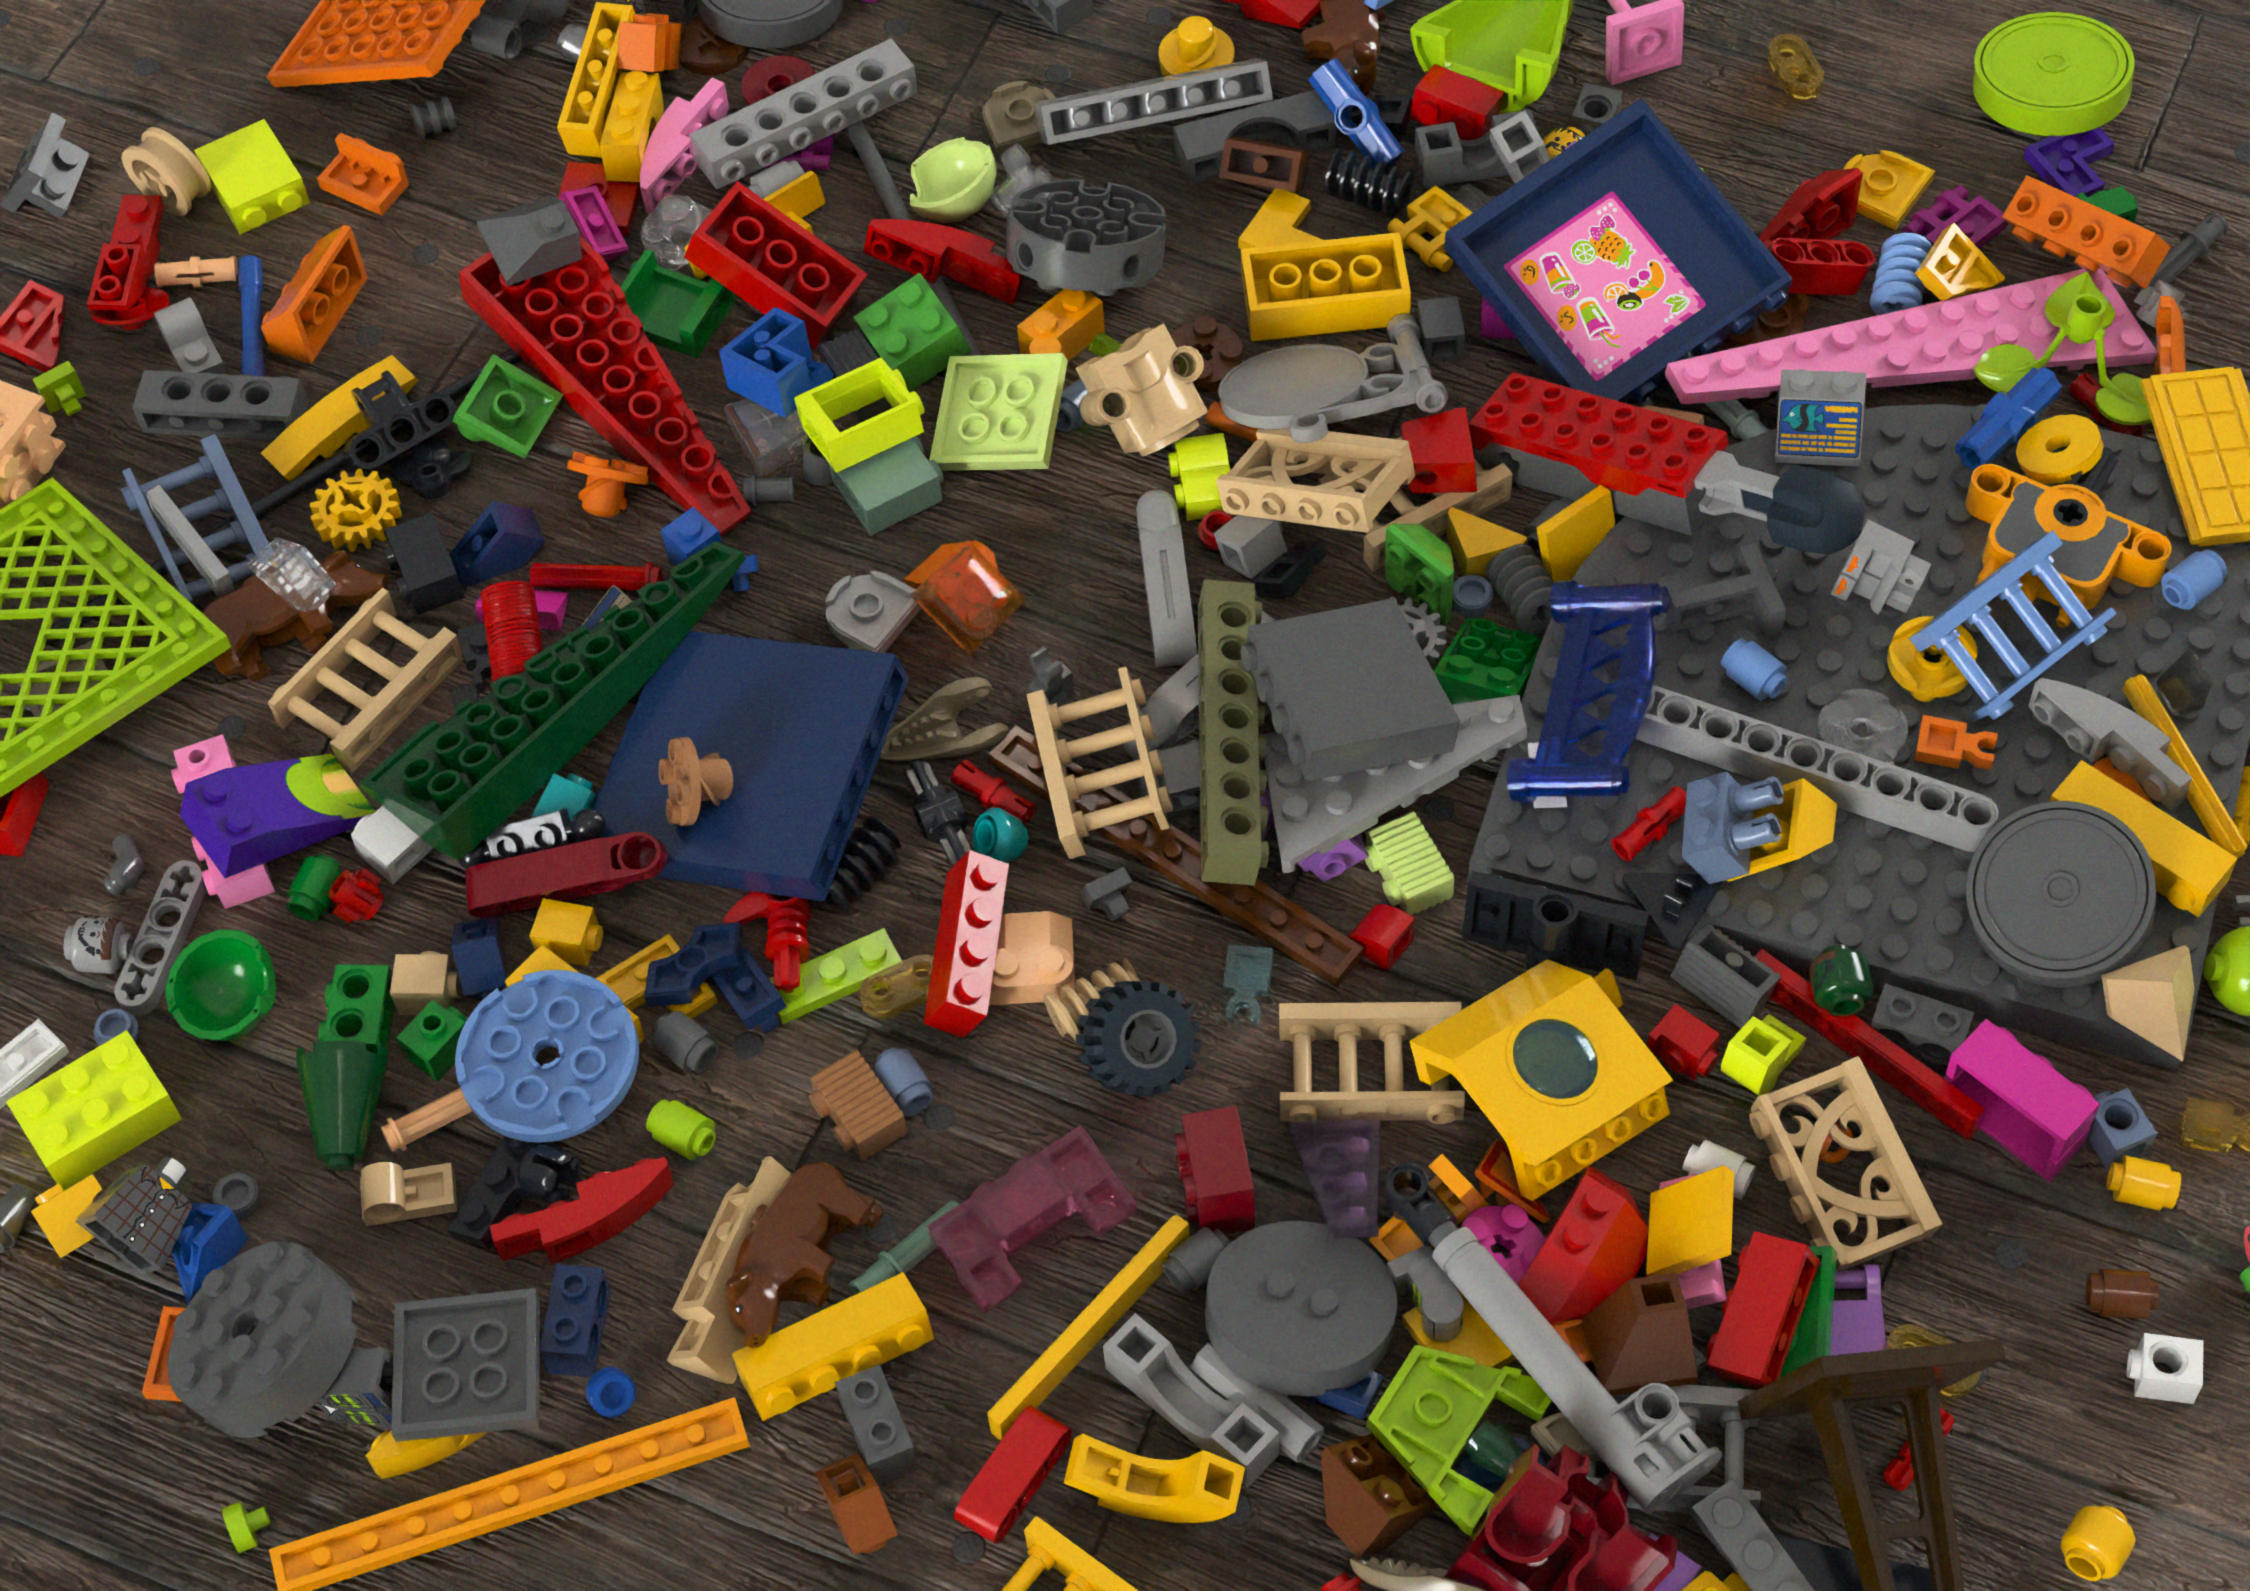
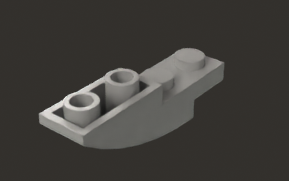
(2101, 727)

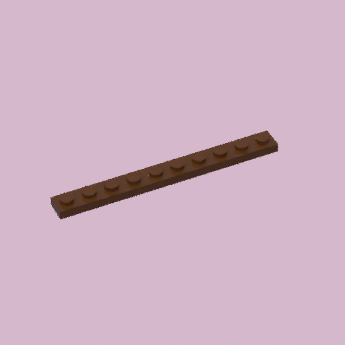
(1179, 859)

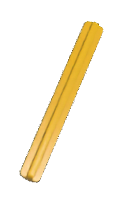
(2200, 792)

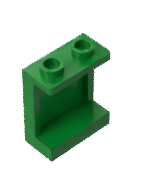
(674, 306)

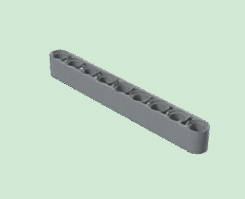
(1825, 766)

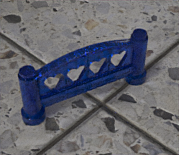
(1589, 612)

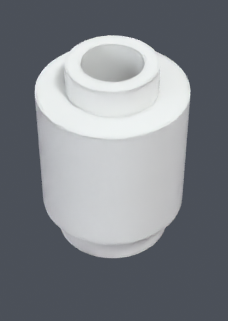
(1712, 1156)

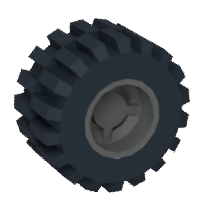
(1138, 1038)

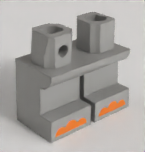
(1881, 569)

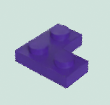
(2065, 160)

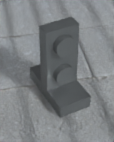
(1732, 597)

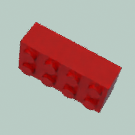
(774, 262)

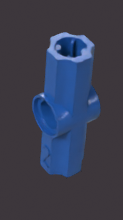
(1341, 96)
(2008, 418)

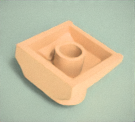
(1032, 957)

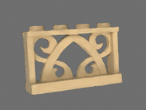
(1262, 486)
(1878, 1135)

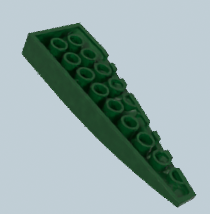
(491, 756)

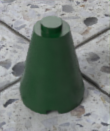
(341, 1098)

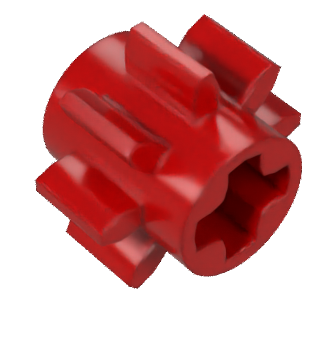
(356, 895)

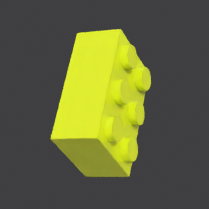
(94, 1110)

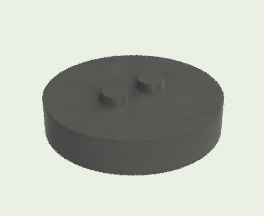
(769, 21)
(2061, 894)
(1300, 1308)

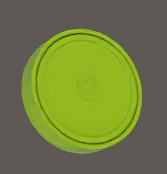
(2053, 74)

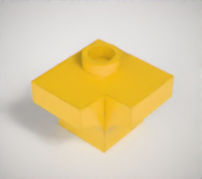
(59, 1211)

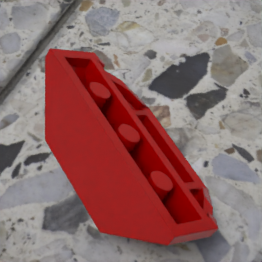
(1588, 1250)

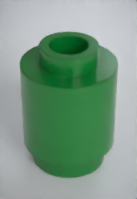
(311, 887)

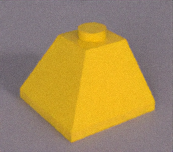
(1806, 825)

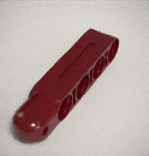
(563, 873)

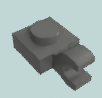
(1051, 677)

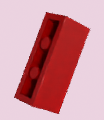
(1762, 1310)

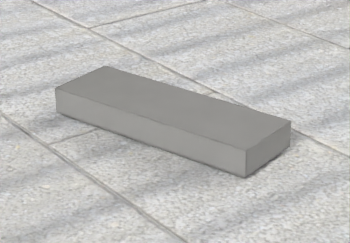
(190, 541)

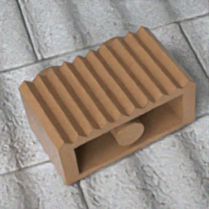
(858, 1106)

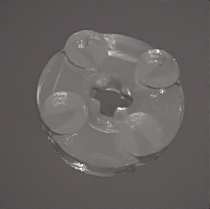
(1869, 709)

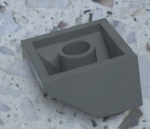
(531, 239)

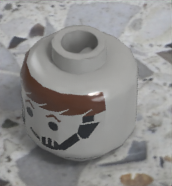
(97, 944)

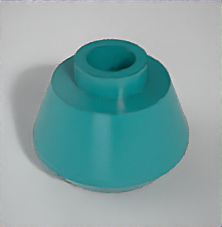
(999, 835)

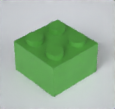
(913, 331)

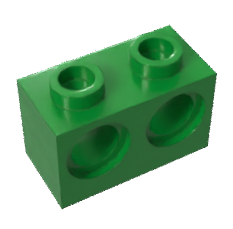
(368, 1014)

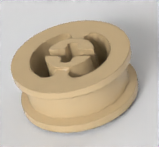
(166, 169)

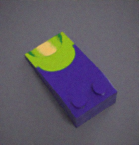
(270, 809)

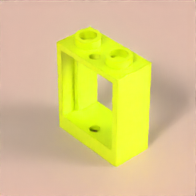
(849, 393)

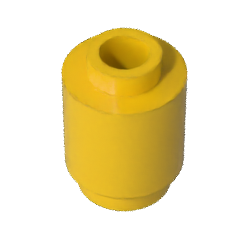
(2144, 1183)

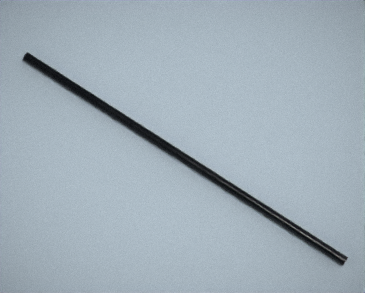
(310, 477)

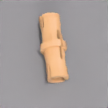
(196, 271)

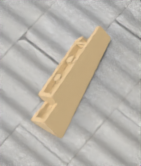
(710, 1334)

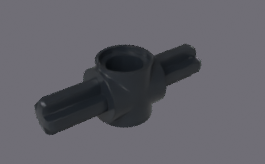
(938, 812)

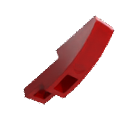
(944, 251)
(131, 255)
(605, 1208)

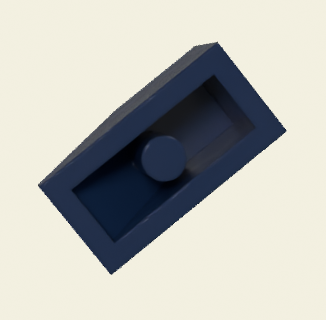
(496, 543)
(479, 956)

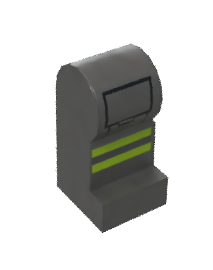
(1430, 1292)

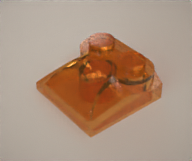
(968, 597)

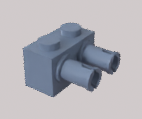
(1722, 826)

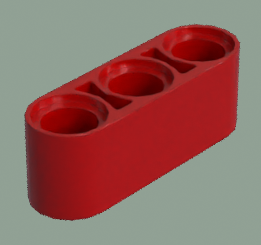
(1823, 265)
(1013, 1474)

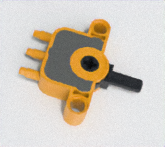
(2094, 540)

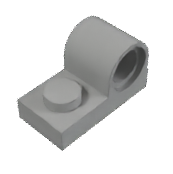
(188, 338)

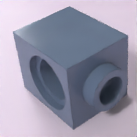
(2112, 1143)

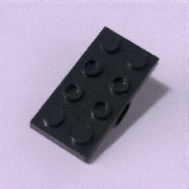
(1554, 925)

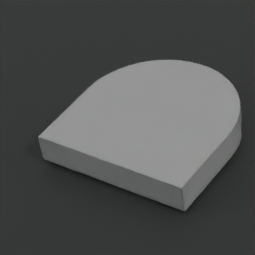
(870, 610)

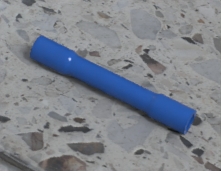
(251, 288)

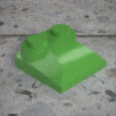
(506, 407)

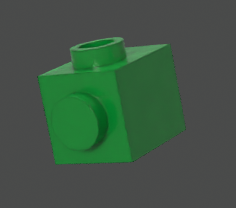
(432, 1039)

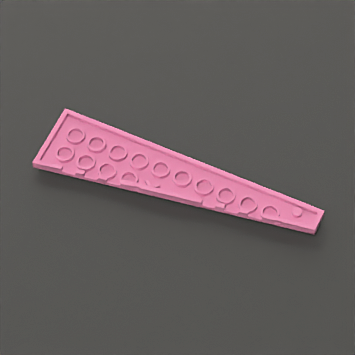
(1915, 344)

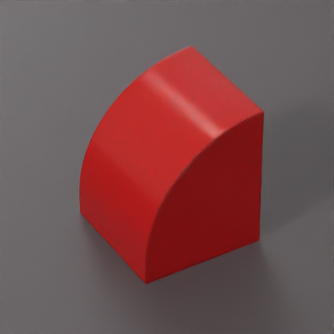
(1384, 934)

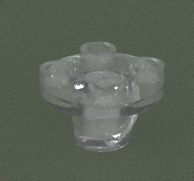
(1019, 176)
(671, 229)

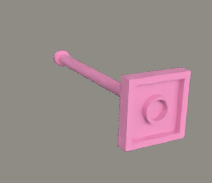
(1643, 39)

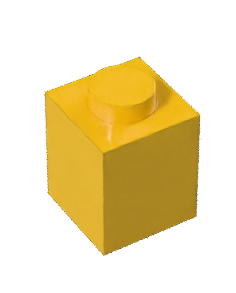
(567, 931)

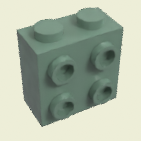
(890, 485)

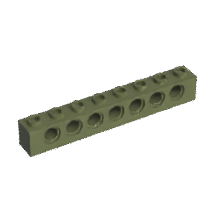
(1230, 738)

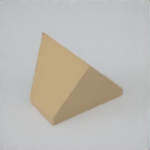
(2154, 998)

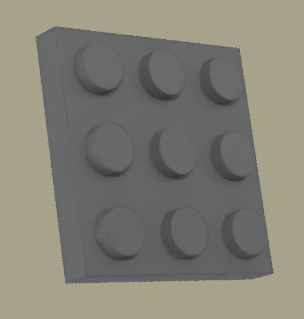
(466, 1365)

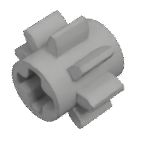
(2150, 299)

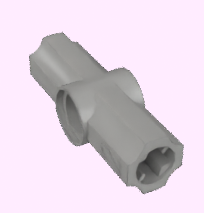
(1296, 1429)

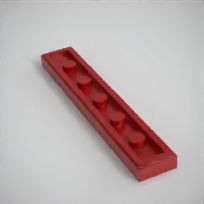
(1877, 1053)

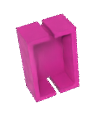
(2026, 1100)

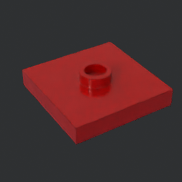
(618, 195)

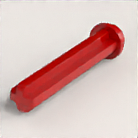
(594, 576)

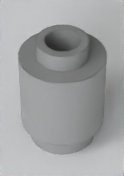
(775, 178)

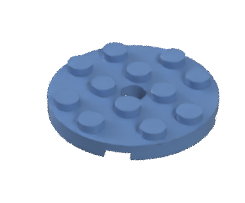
(561, 1097)

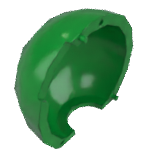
(221, 986)

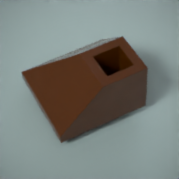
(1641, 1336)
(1370, 1495)

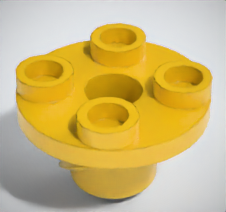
(1194, 47)

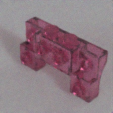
(1023, 1206)

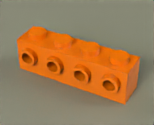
(2086, 233)

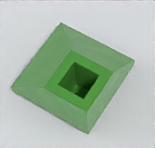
(1420, 567)

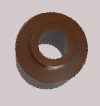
(2121, 1293)

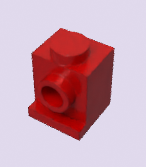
(1685, 1043)

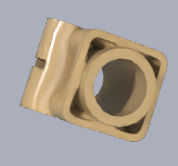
(1144, 393)

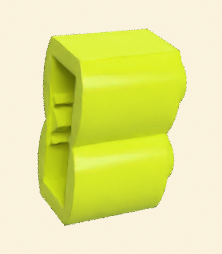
(1198, 465)

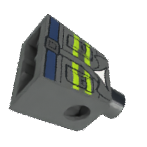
(362, 1389)

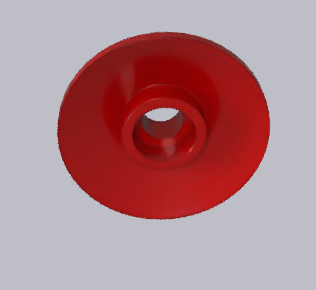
(135, 317)

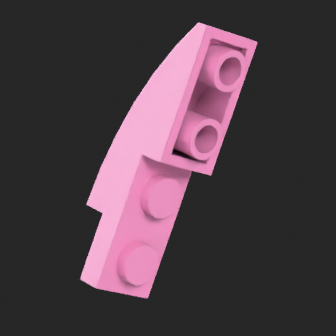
(669, 149)

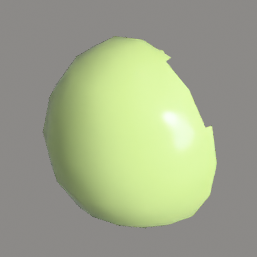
(953, 180)

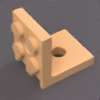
(25, 442)

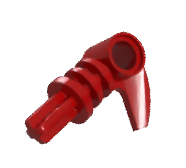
(786, 932)

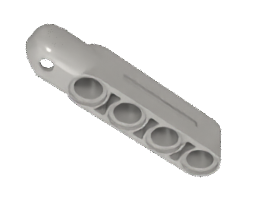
(1165, 579)
(1175, 706)

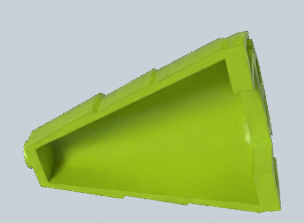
(1496, 43)

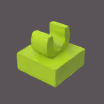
(60, 389)

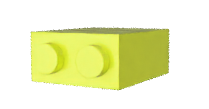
(252, 176)

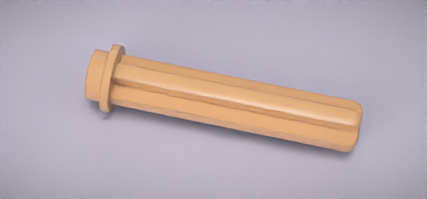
(425, 1120)

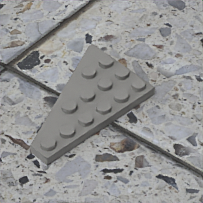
(1337, 808)

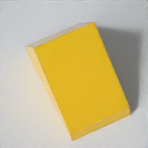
(1477, 541)

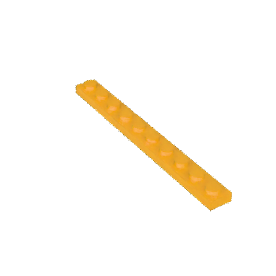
(509, 1498)

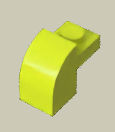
(1761, 1053)

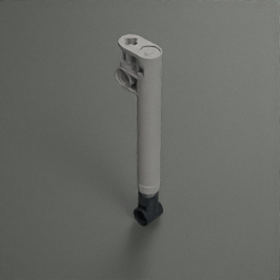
(1647, 1454)

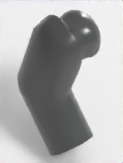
(127, 868)

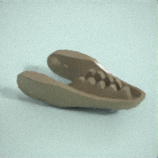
(934, 729)
(1405, 1578)

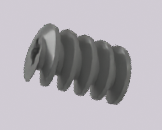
(1523, 587)

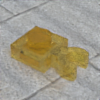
(2213, 1126)

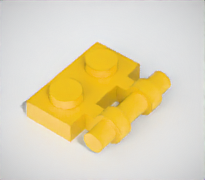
(1433, 213)

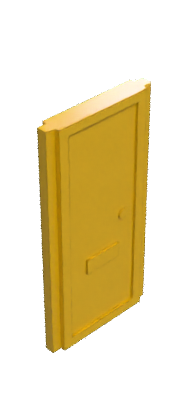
(2206, 449)

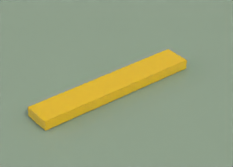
(1088, 1327)

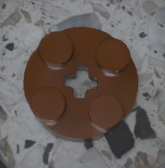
(1218, 341)

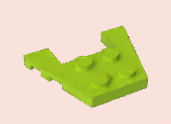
(1433, 1414)

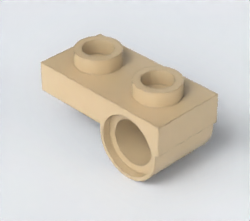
(401, 1194)

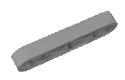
(154, 936)

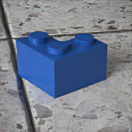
(770, 362)

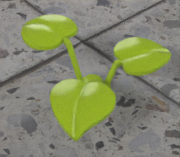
(2082, 316)

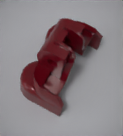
(1541, 1503)

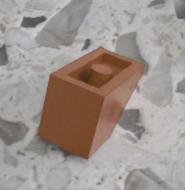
(856, 1504)

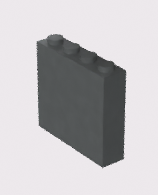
(1350, 689)

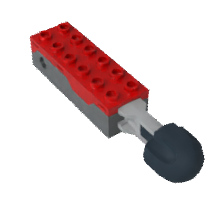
(1654, 466)

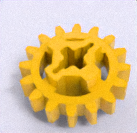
(355, 509)

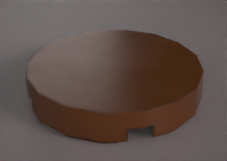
(706, 52)

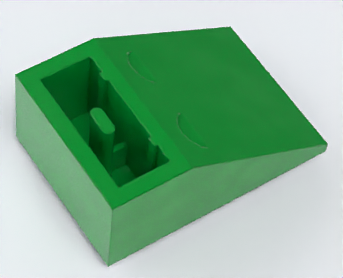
(1486, 662)

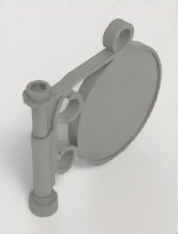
(1324, 383)

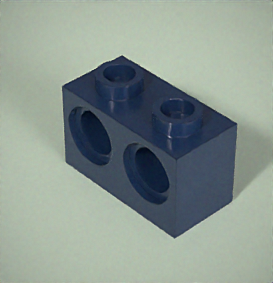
(575, 1320)

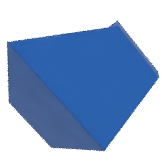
(206, 1242)

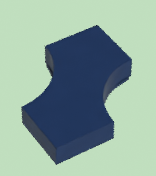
(680, 975)

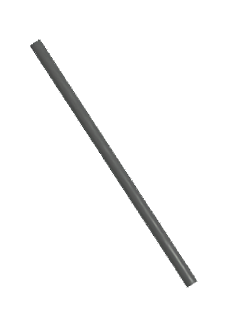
(897, 210)

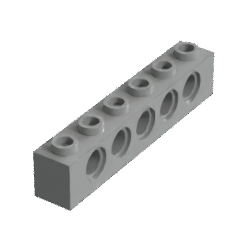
(1153, 101)
(803, 113)

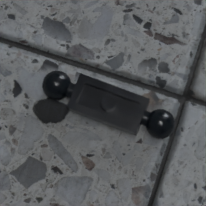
(537, 834)

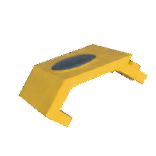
(1549, 1072)

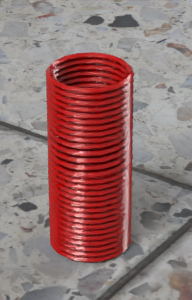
(511, 612)

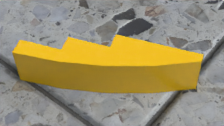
(330, 421)

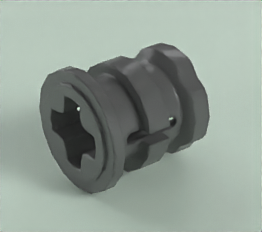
(433, 117)

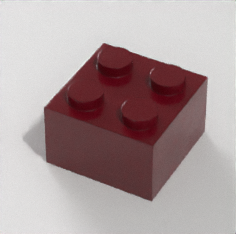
(1215, 1171)
(1487, 1569)

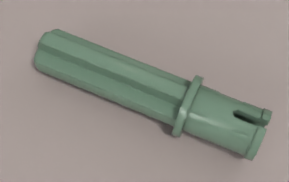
(902, 1256)

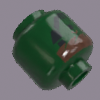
(1841, 980)

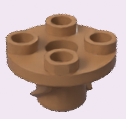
(692, 780)

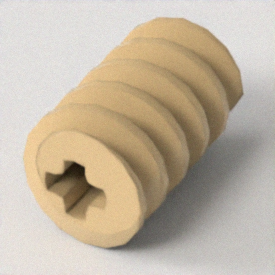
(1072, 1004)

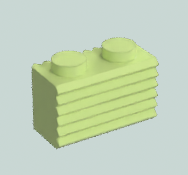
(1409, 864)

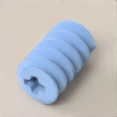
(1895, 281)

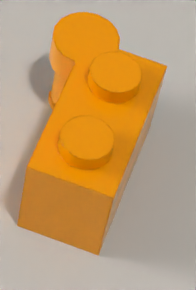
(1062, 324)

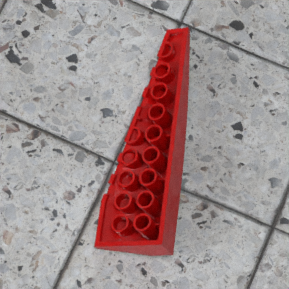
(594, 351)

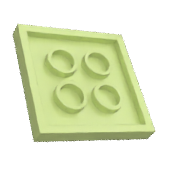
(999, 412)

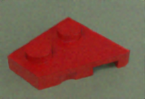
(34, 326)

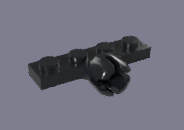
(513, 1173)

